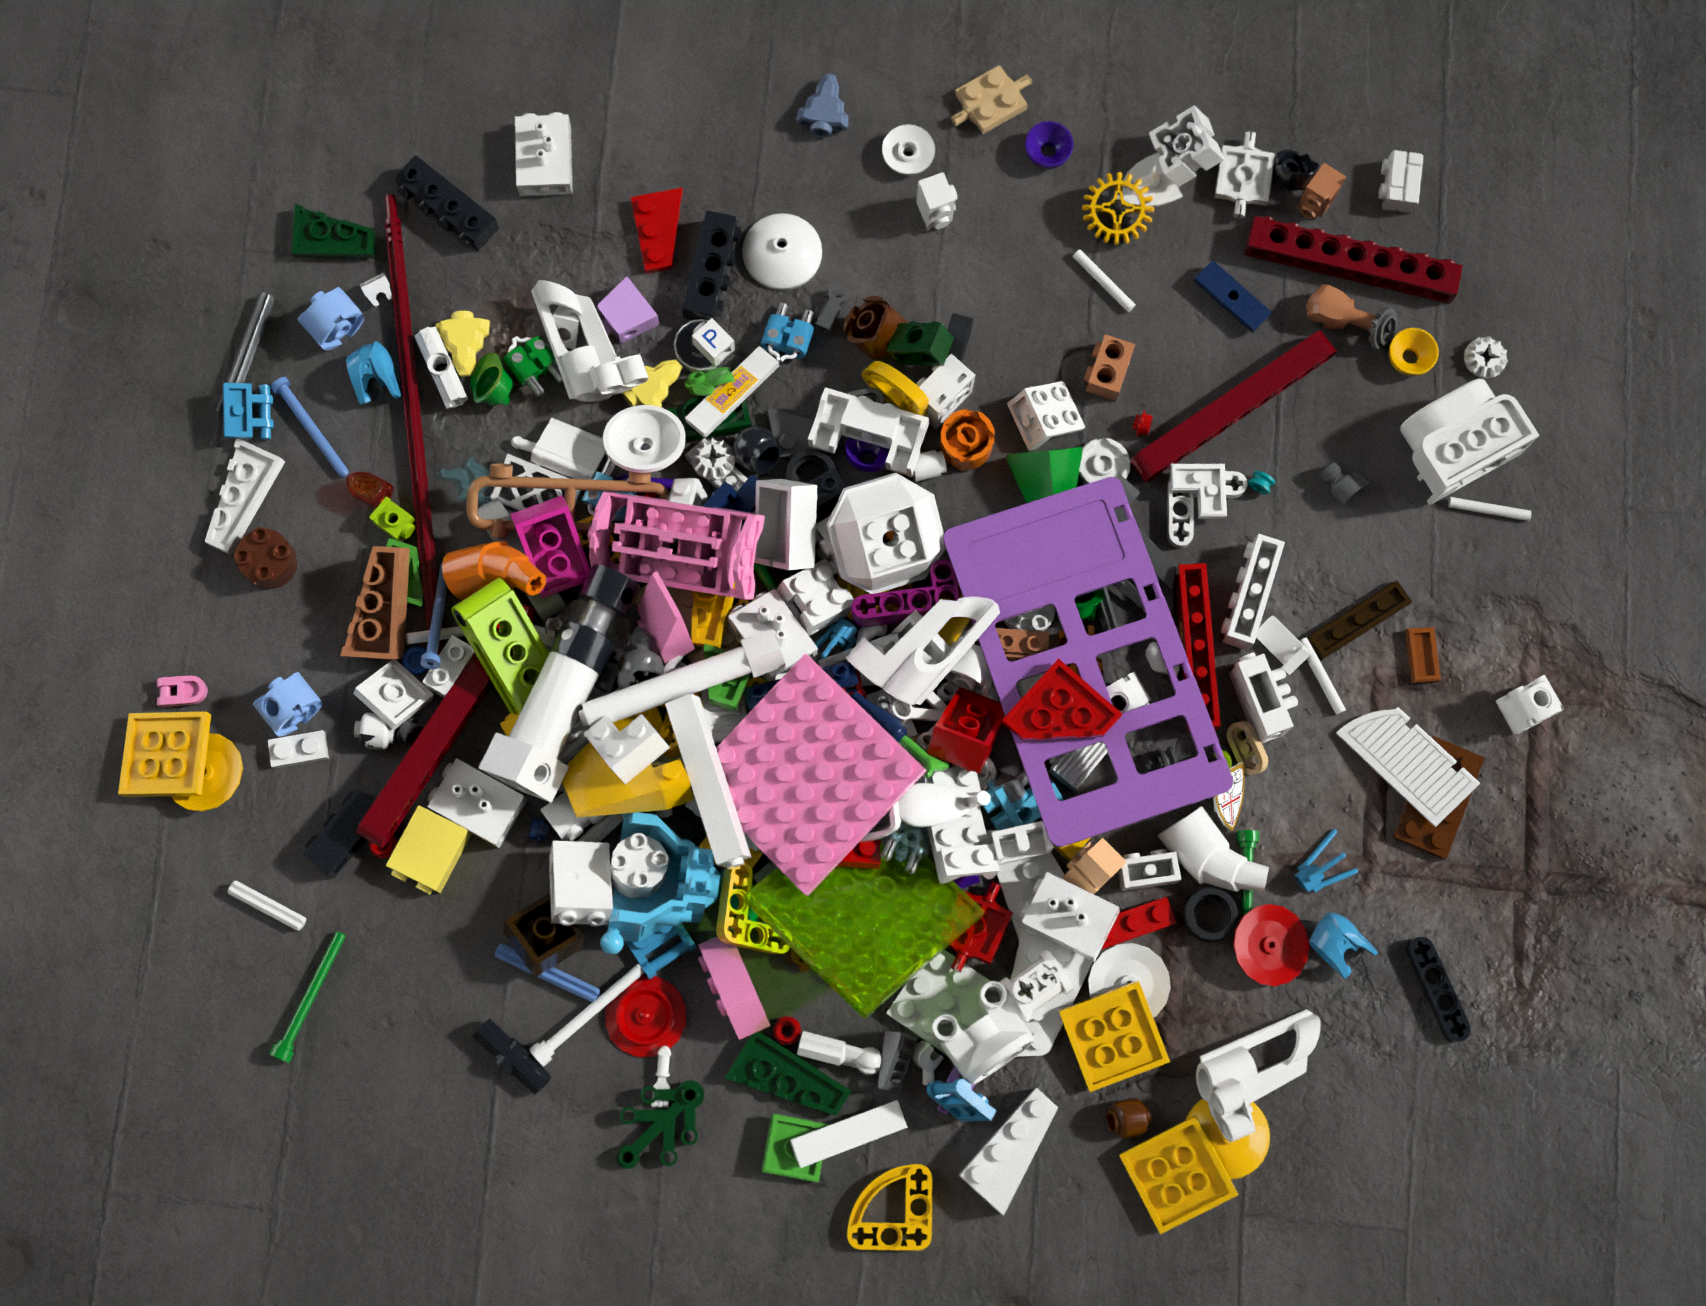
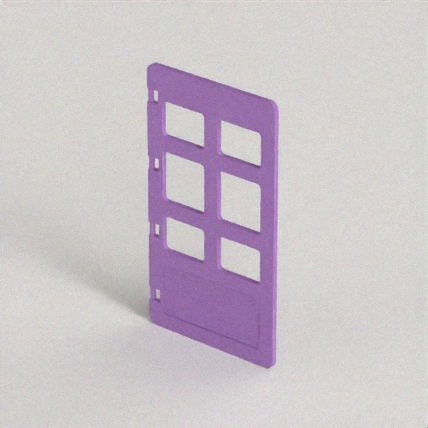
(1049, 557)

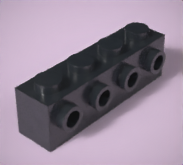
(446, 203)

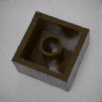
(539, 940)

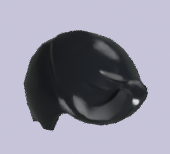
(1295, 170)

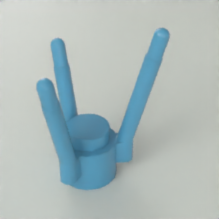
(841, 634)
(1310, 876)

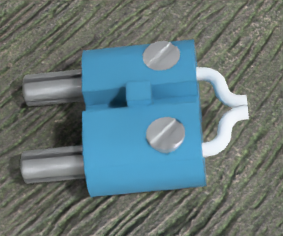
(787, 335)

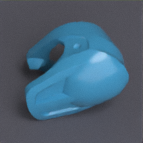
(370, 362)
(1333, 937)

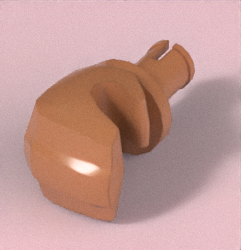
(1335, 309)

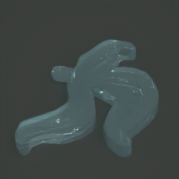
(462, 475)

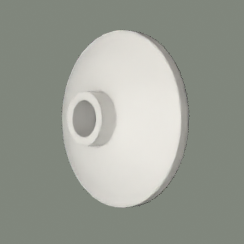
(908, 139)

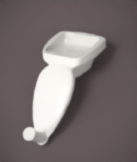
(926, 806)

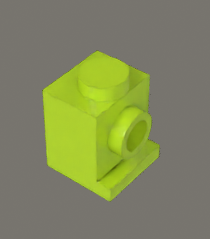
(385, 513)

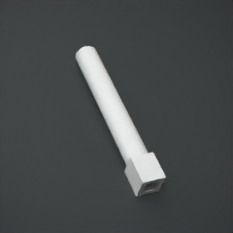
(756, 656)

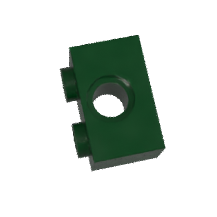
(920, 343)

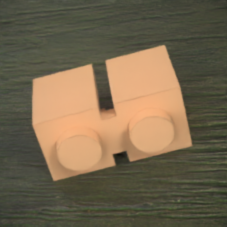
(1093, 866)

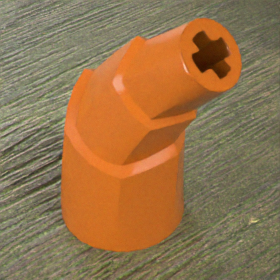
(478, 565)

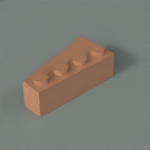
(381, 607)

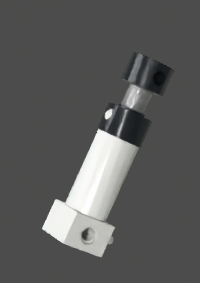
(575, 660)

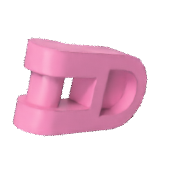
(190, 691)

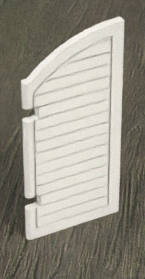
(1409, 762)

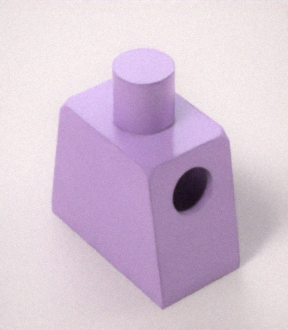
(626, 312)

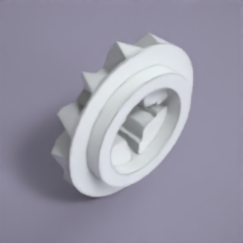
(1476, 363)
(723, 465)

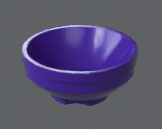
(1049, 134)
(855, 449)

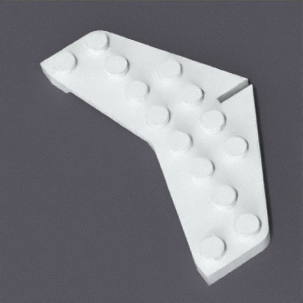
(1017, 884)

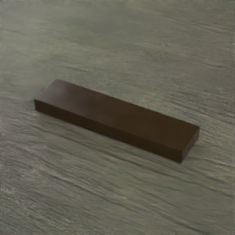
(1359, 620)

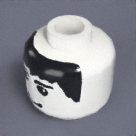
(373, 732)

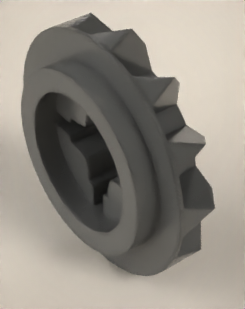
(1383, 328)

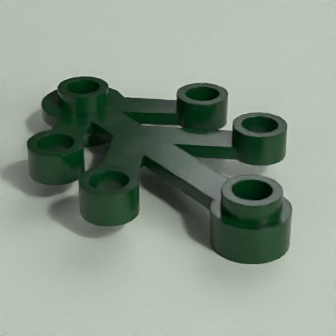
(664, 1121)

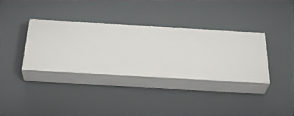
(848, 1134)

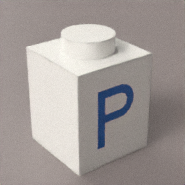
(712, 341)

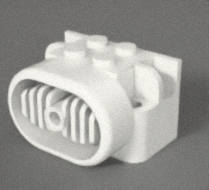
(1466, 436)

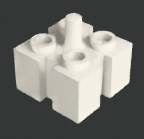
(1186, 146)

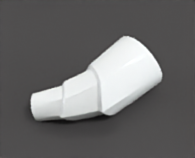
(1208, 857)

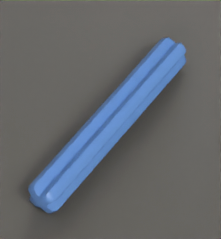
(552, 975)

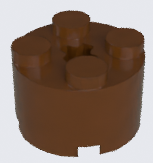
(872, 326)

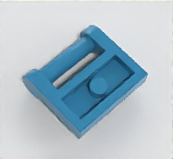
(656, 940)
(964, 1104)

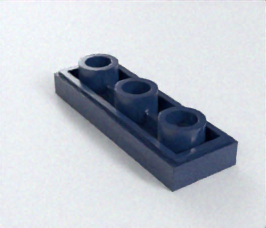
(1221, 285)

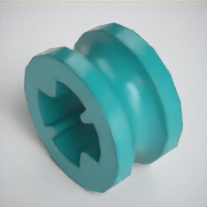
(1261, 482)

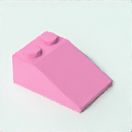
(663, 621)

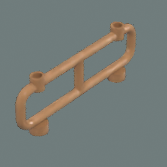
(502, 477)

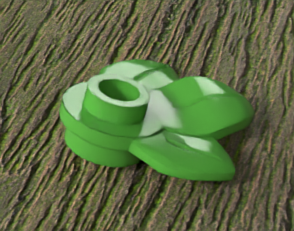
(704, 383)

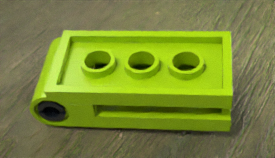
(478, 621)

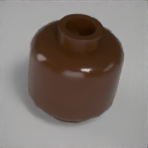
(1128, 1118)

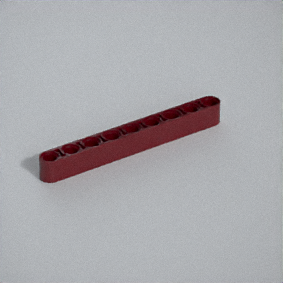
(1233, 406)
(426, 754)

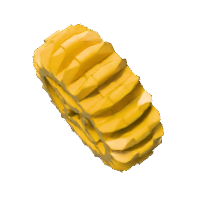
(1130, 208)

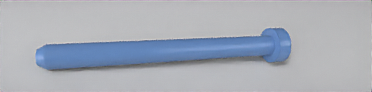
(282, 386)
(430, 659)

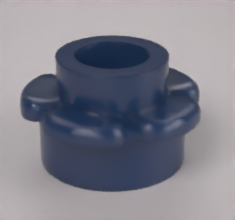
(538, 829)

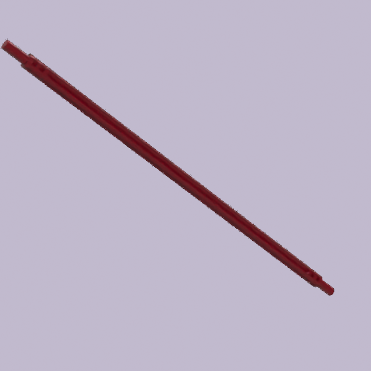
(412, 410)

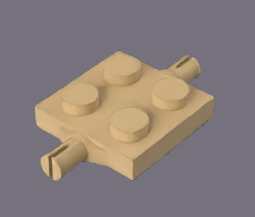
(991, 99)

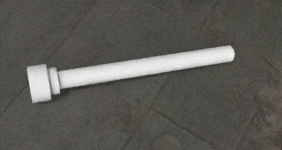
(544, 1050)

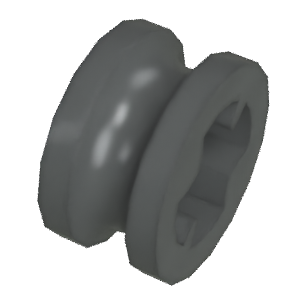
(1166, 757)

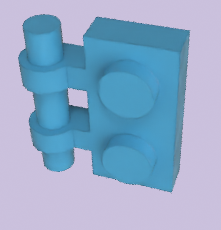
(238, 411)

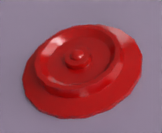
(1271, 945)
(646, 1017)

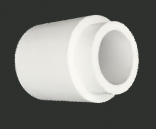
(929, 465)

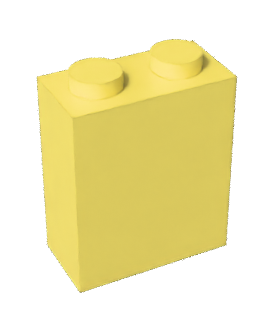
(428, 850)

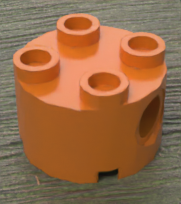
(966, 439)

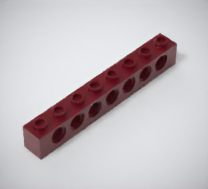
(1341, 266)

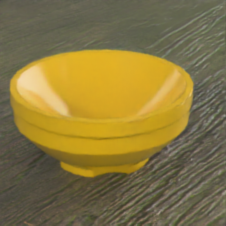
(1421, 344)

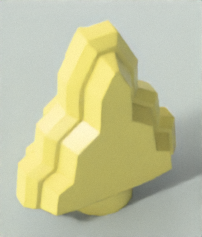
(463, 339)
(656, 388)

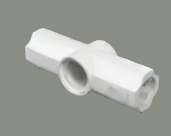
(446, 380)

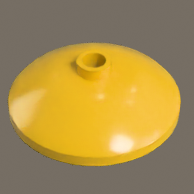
(1243, 1154)

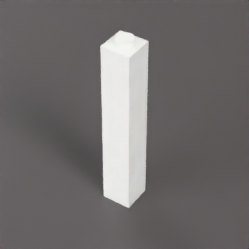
(708, 781)

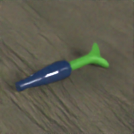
(899, 733)

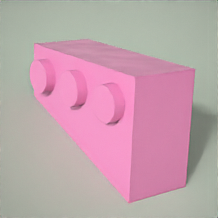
(734, 987)

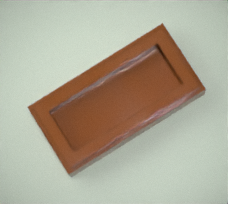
(1422, 655)

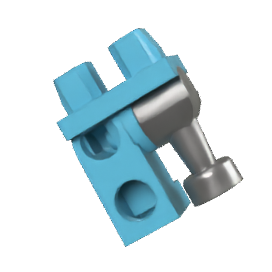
(1016, 803)

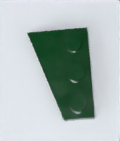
(326, 237)

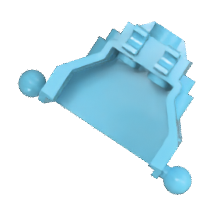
(687, 889)

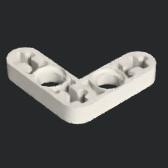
(1188, 529)

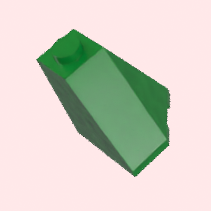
(1046, 471)

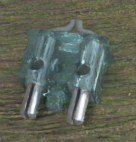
(908, 843)

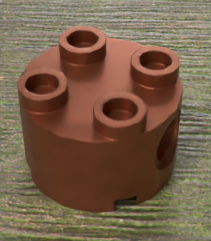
(266, 558)

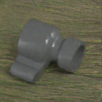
(1343, 486)

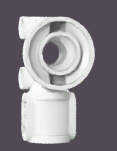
(1002, 1033)

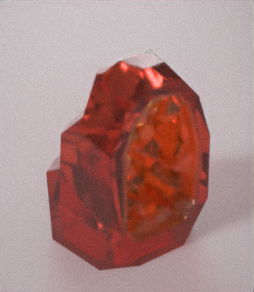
(368, 488)

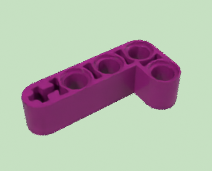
(904, 598)

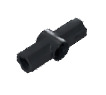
(512, 1056)

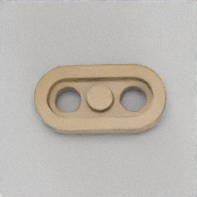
(1246, 749)

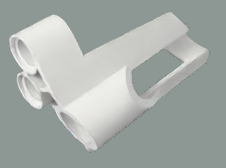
(590, 371)
(906, 668)
(1231, 1080)

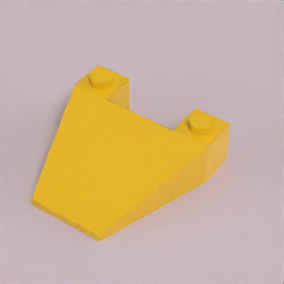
(598, 791)

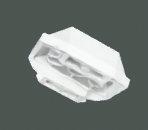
(867, 514)

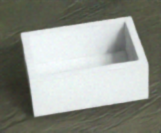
(788, 523)

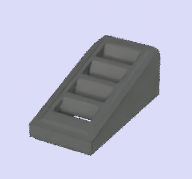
(896, 1057)

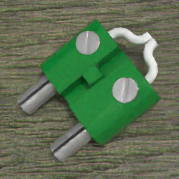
(531, 361)

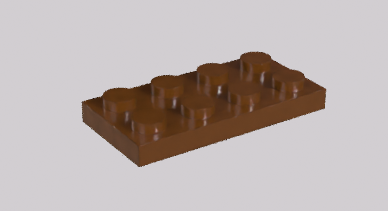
(1418, 831)

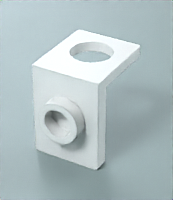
(569, 320)

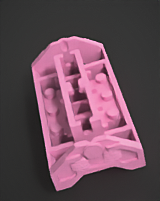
(706, 545)

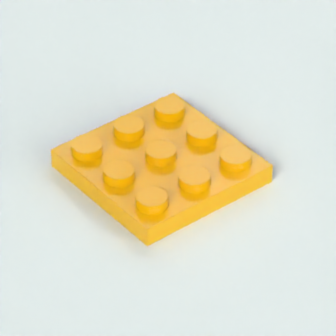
(164, 754)
(1114, 1036)
(1178, 1174)

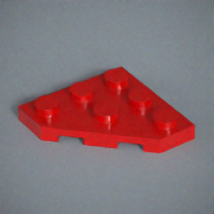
(1061, 708)

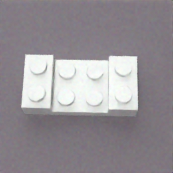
(961, 844)

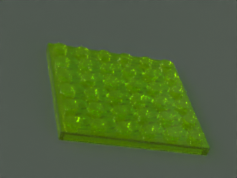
(866, 925)

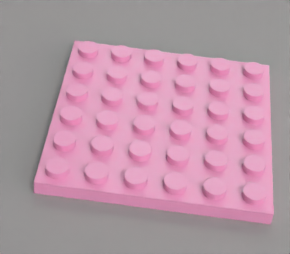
(812, 773)

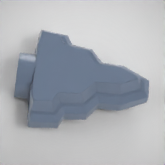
(824, 109)

